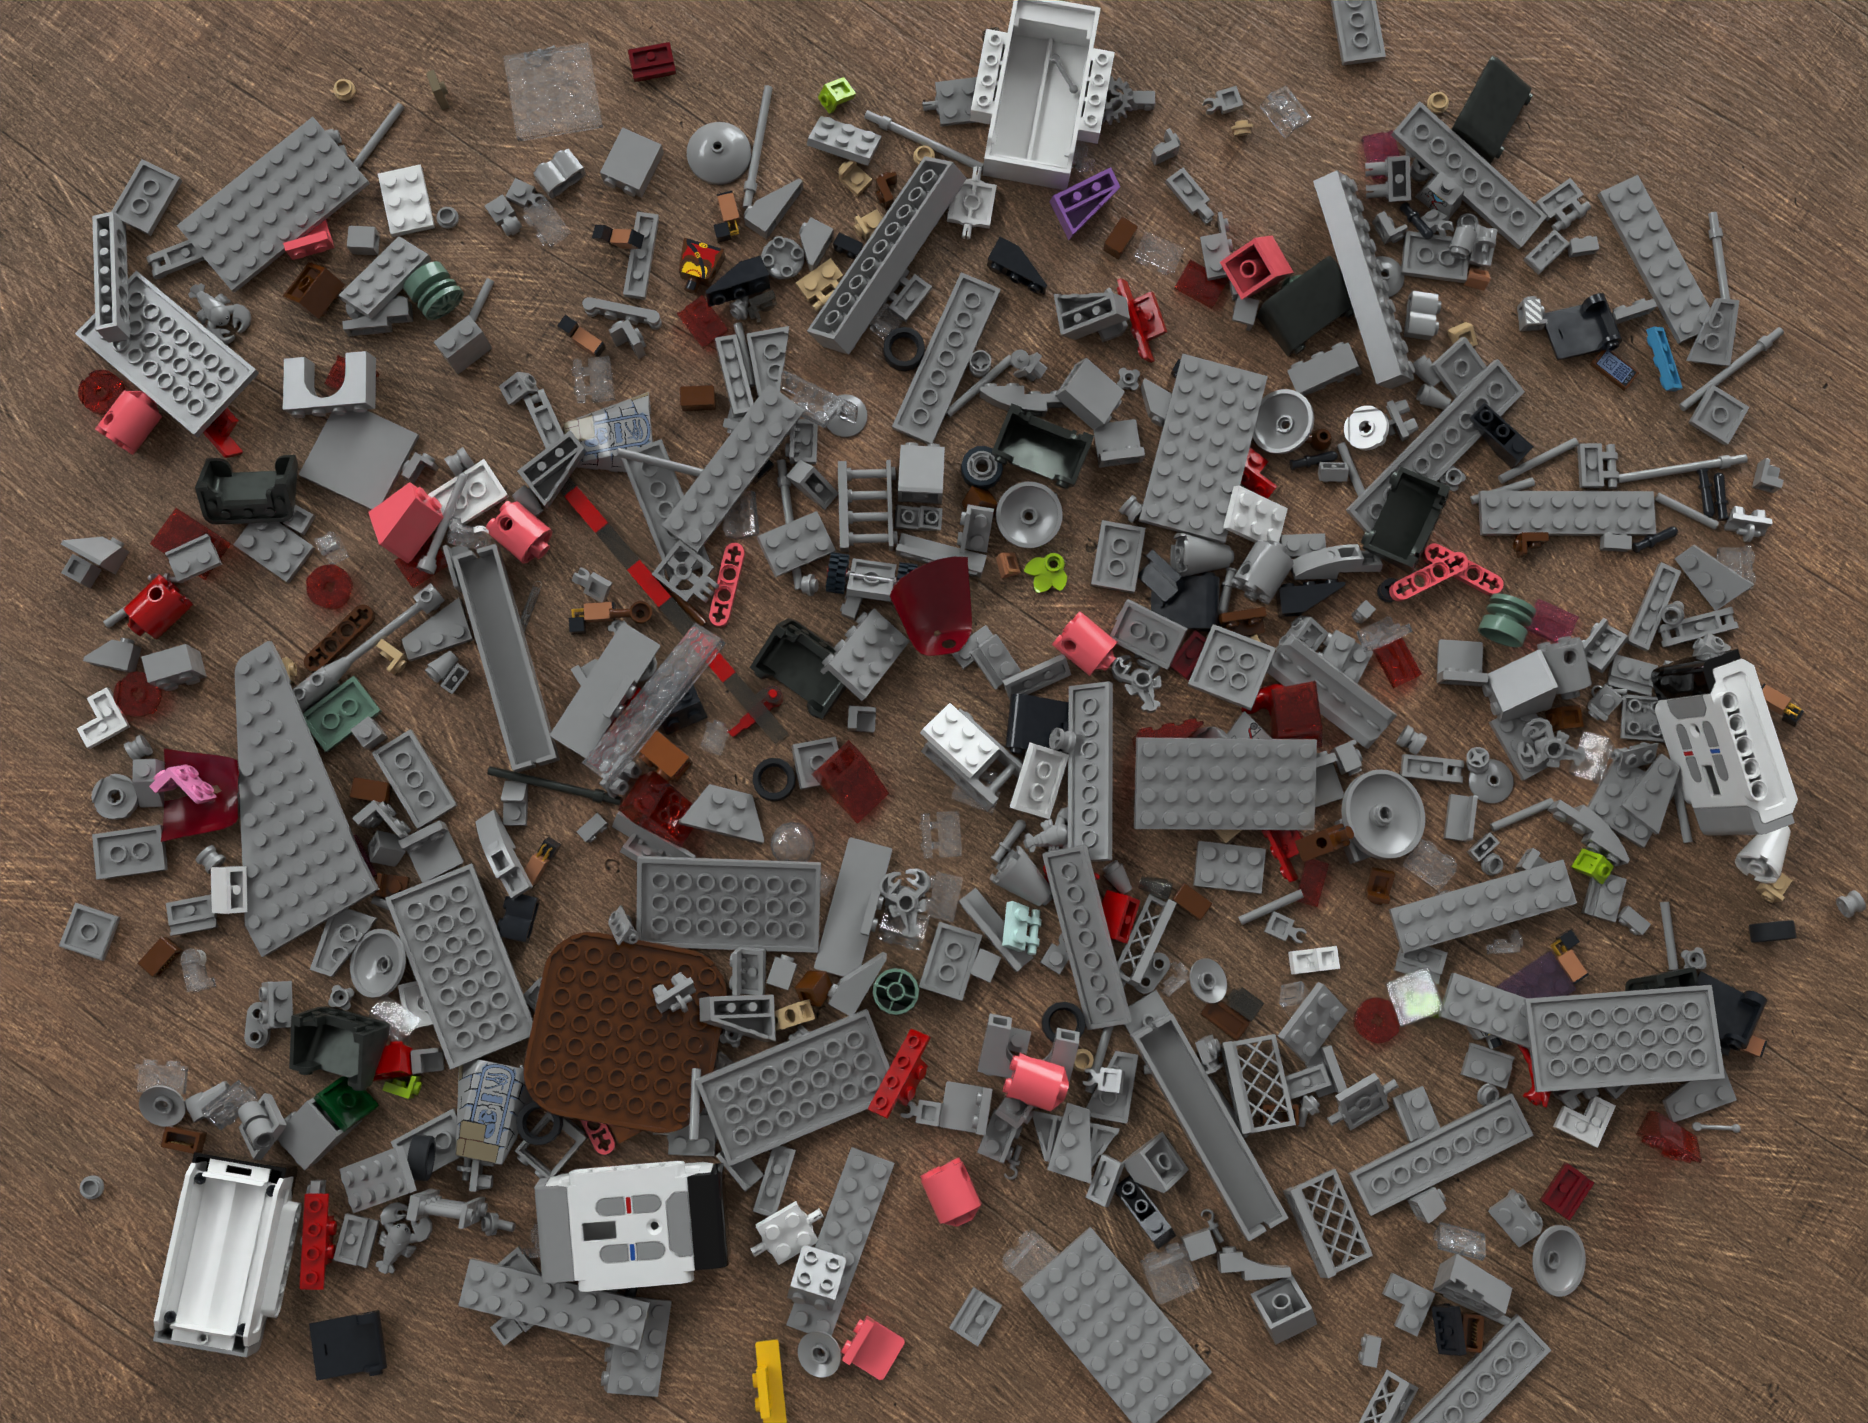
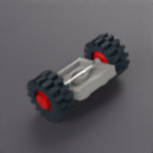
(865, 578)

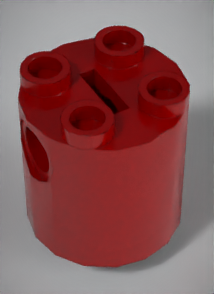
(156, 608)

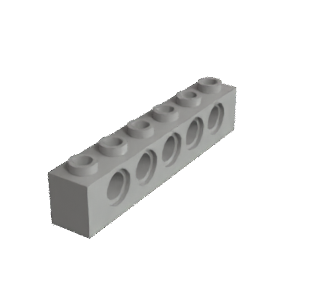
(110, 277)

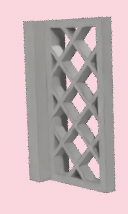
(1237, 1087)
(1313, 1235)

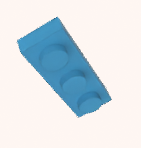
(1663, 359)

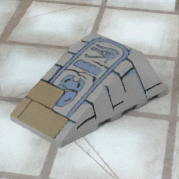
(603, 431)
(488, 1110)

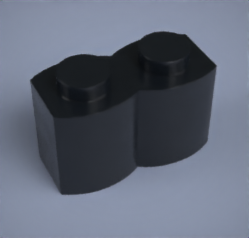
(518, 917)

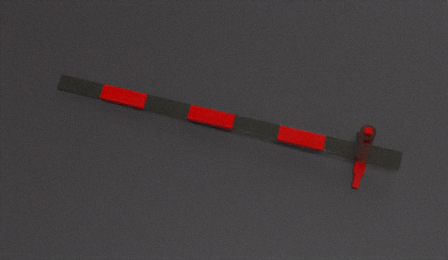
(757, 704)

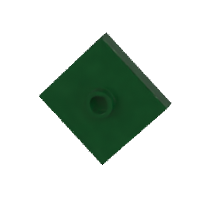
(344, 1104)

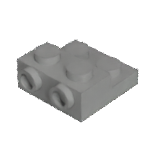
(1345, 654)

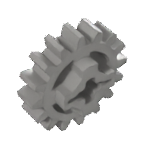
(1116, 102)

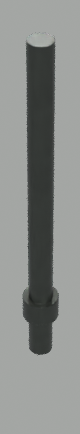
(597, 795)

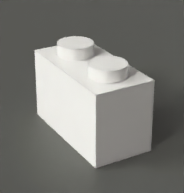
(229, 889)

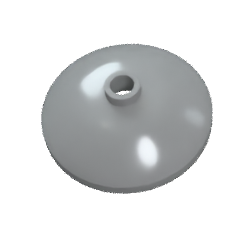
(719, 165)
(1274, 413)
(1033, 499)
(377, 963)
(1559, 1260)

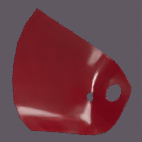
(934, 600)
(188, 818)

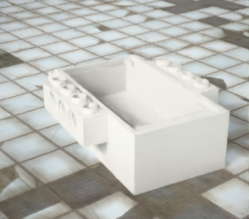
(1027, 97)

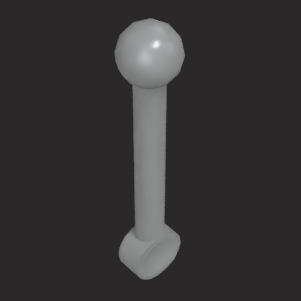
(1055, 59)
(1697, 1126)

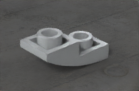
(919, 518)

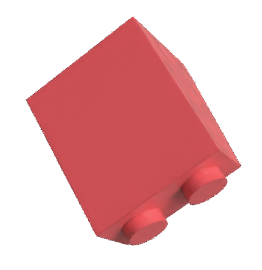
(1256, 266)
(406, 521)

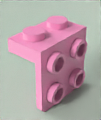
(187, 779)

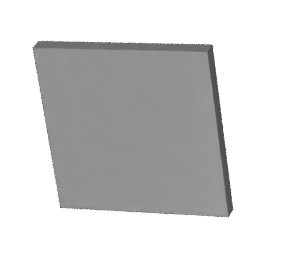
(359, 456)

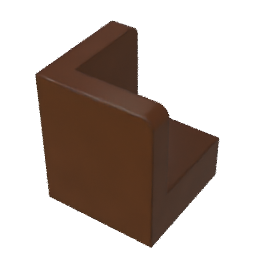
(979, 497)
(814, 987)

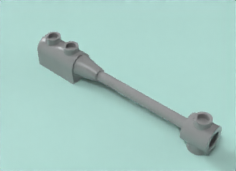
(326, 678)

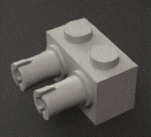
(1398, 178)

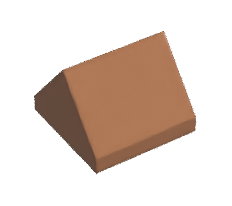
(1477, 278)
(1007, 564)

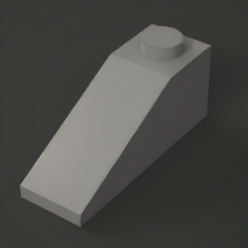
(770, 209)
(853, 987)

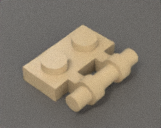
(818, 281)

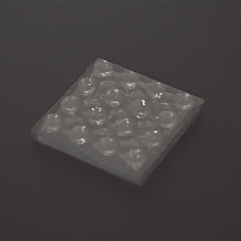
(553, 91)

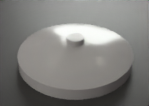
(1383, 814)

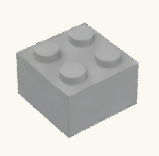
(174, 667)

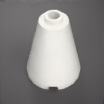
(1764, 855)

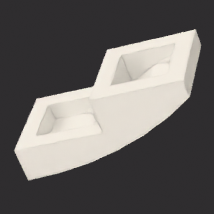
(1314, 960)

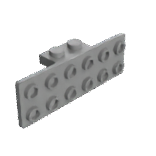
(605, 690)
(853, 907)

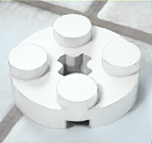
(1375, 436)

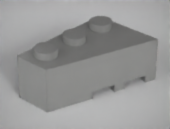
(553, 467)

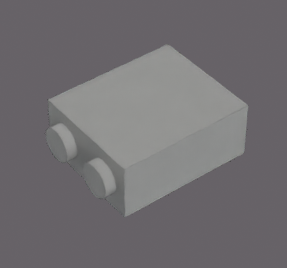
(631, 163)
(463, 344)
(1090, 394)

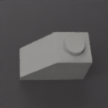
(815, 241)
(1156, 401)
(812, 484)
(116, 655)
(143, 775)
(1427, 1204)

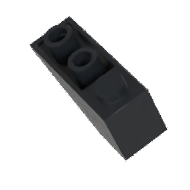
(1012, 262)
(742, 280)
(1500, 436)
(1299, 599)
(1145, 1212)

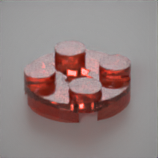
(92, 384)
(341, 590)
(130, 705)
(1365, 1013)

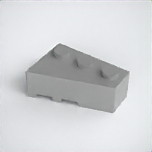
(1089, 313)
(1324, 369)
(744, 1015)
(1472, 1286)

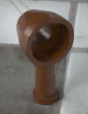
(1316, 442)
(639, 606)

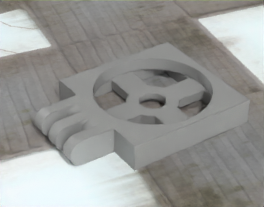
(700, 584)

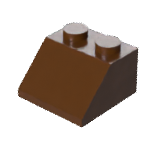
(314, 290)

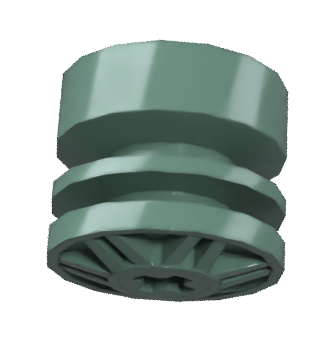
(433, 290)
(1507, 620)

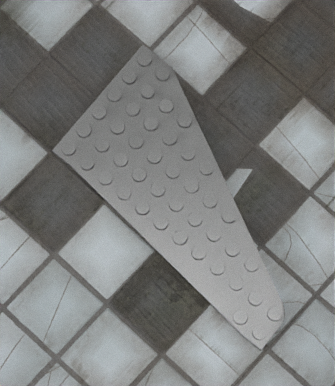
(292, 825)

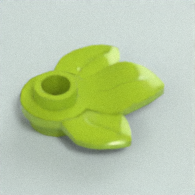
(1046, 576)

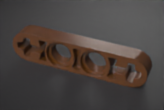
(336, 635)

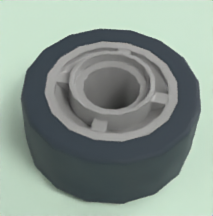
(972, 476)

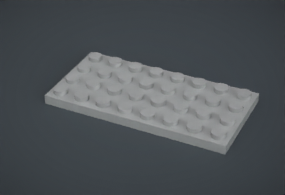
(273, 204)
(173, 358)
(1202, 447)
(1225, 783)
(729, 903)
(461, 966)
(1623, 1038)
(794, 1087)
(1116, 1329)

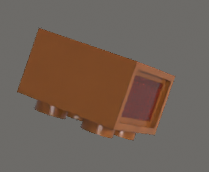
(665, 756)

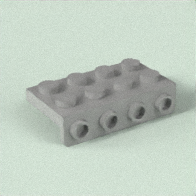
(865, 653)
(639, 1370)

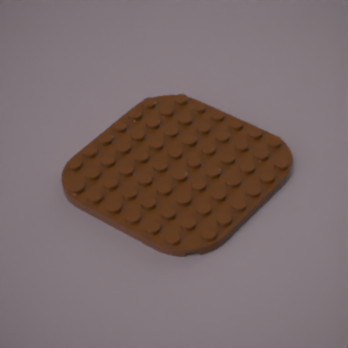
(605, 1047)

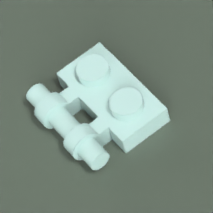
(1016, 925)

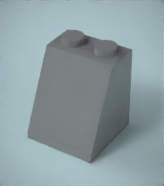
(921, 473)
(1521, 687)
(311, 1134)

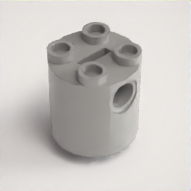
(1263, 571)
(1567, 665)

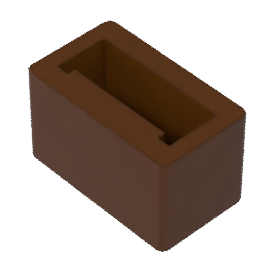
(1120, 238)
(697, 398)
(371, 790)
(1191, 902)
(160, 957)
(1280, 1115)
(183, 1139)
(1473, 1331)

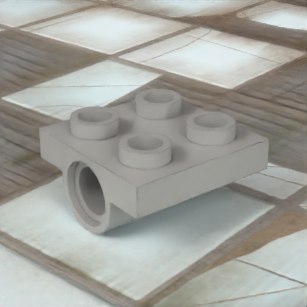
(261, 1125)

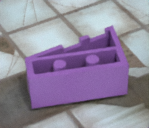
(1082, 201)

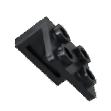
(685, 713)

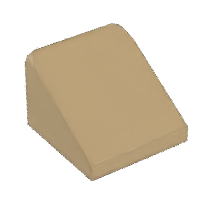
(1463, 330)

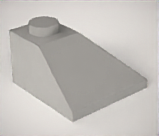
(99, 550)
(1156, 1164)

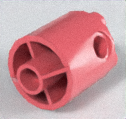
(130, 420)
(520, 532)
(1086, 644)
(1036, 1082)
(951, 1193)

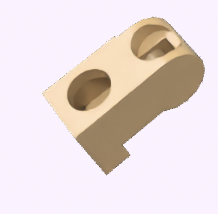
(793, 1015)

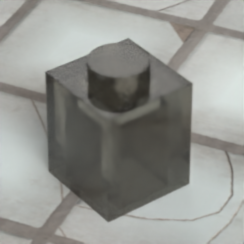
(1244, 1003)

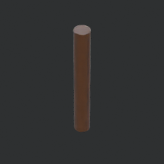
(693, 613)

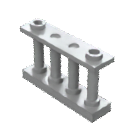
(848, 517)
(982, 795)
(430, 1203)

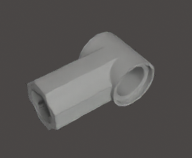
(200, 1100)

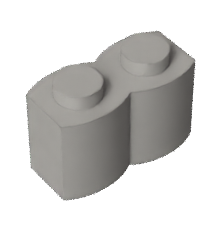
(559, 173)
(1421, 315)

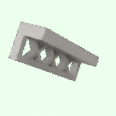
(928, 551)
(992, 927)
(1152, 942)
(1396, 1406)

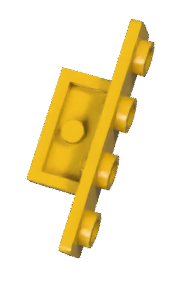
(769, 1382)

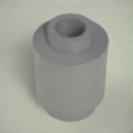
(1462, 241)

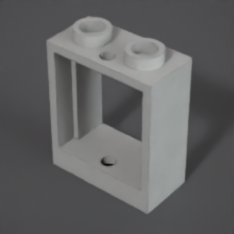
(542, 1170)

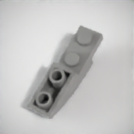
(1013, 393)
(1330, 561)
(1598, 835)
(501, 855)

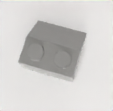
(1284, 1309)

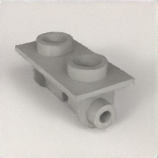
(1635, 756)
(622, 927)

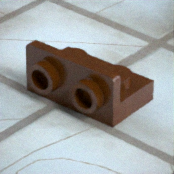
(1244, 622)

